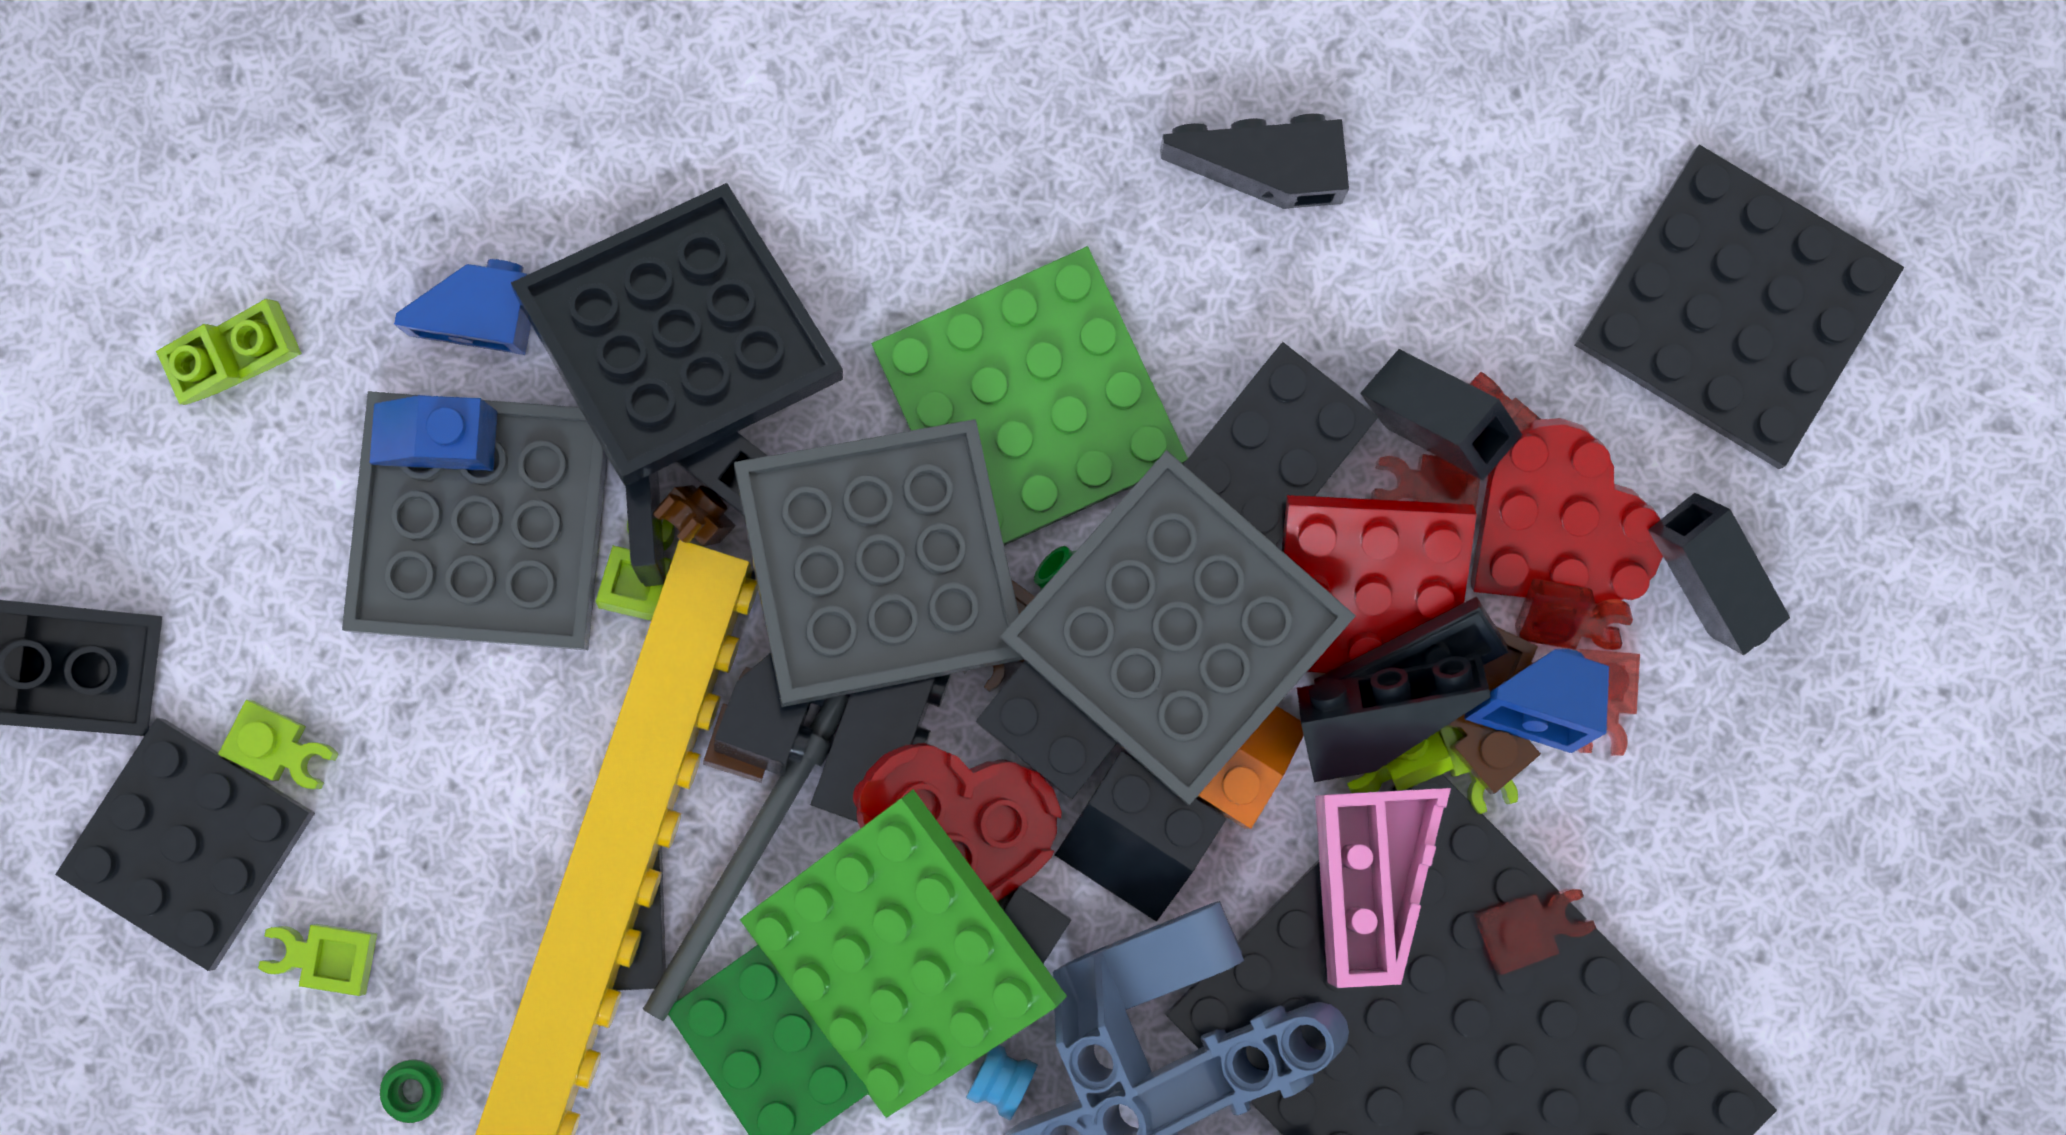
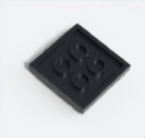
(185, 844)

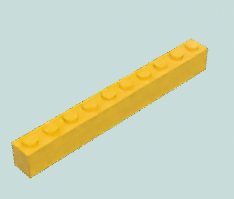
(618, 844)

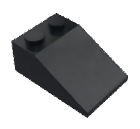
(77, 668)

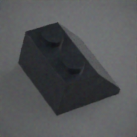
(1139, 837)

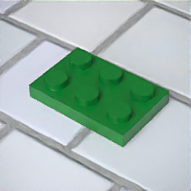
(765, 1050)

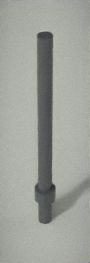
(745, 860)

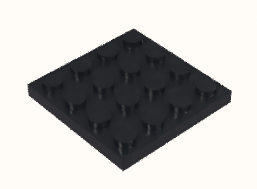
(1739, 307)
(676, 333)

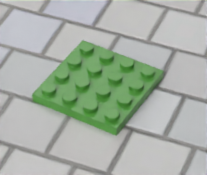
(1051, 389)
(902, 955)

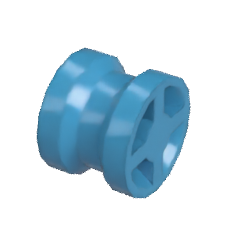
(1002, 1081)

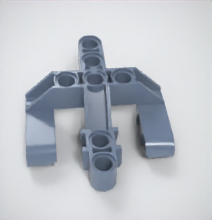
(1197, 1085)

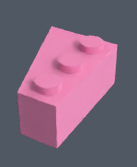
(1373, 879)

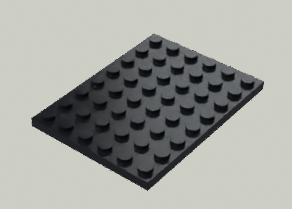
(1469, 1050)

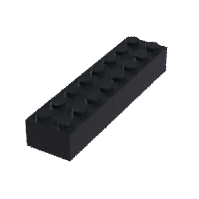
(1271, 443)

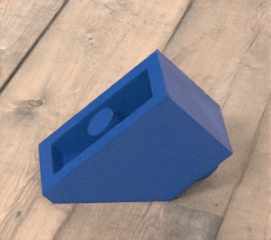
(471, 309)
(434, 433)
(1551, 702)

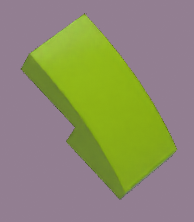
(228, 354)

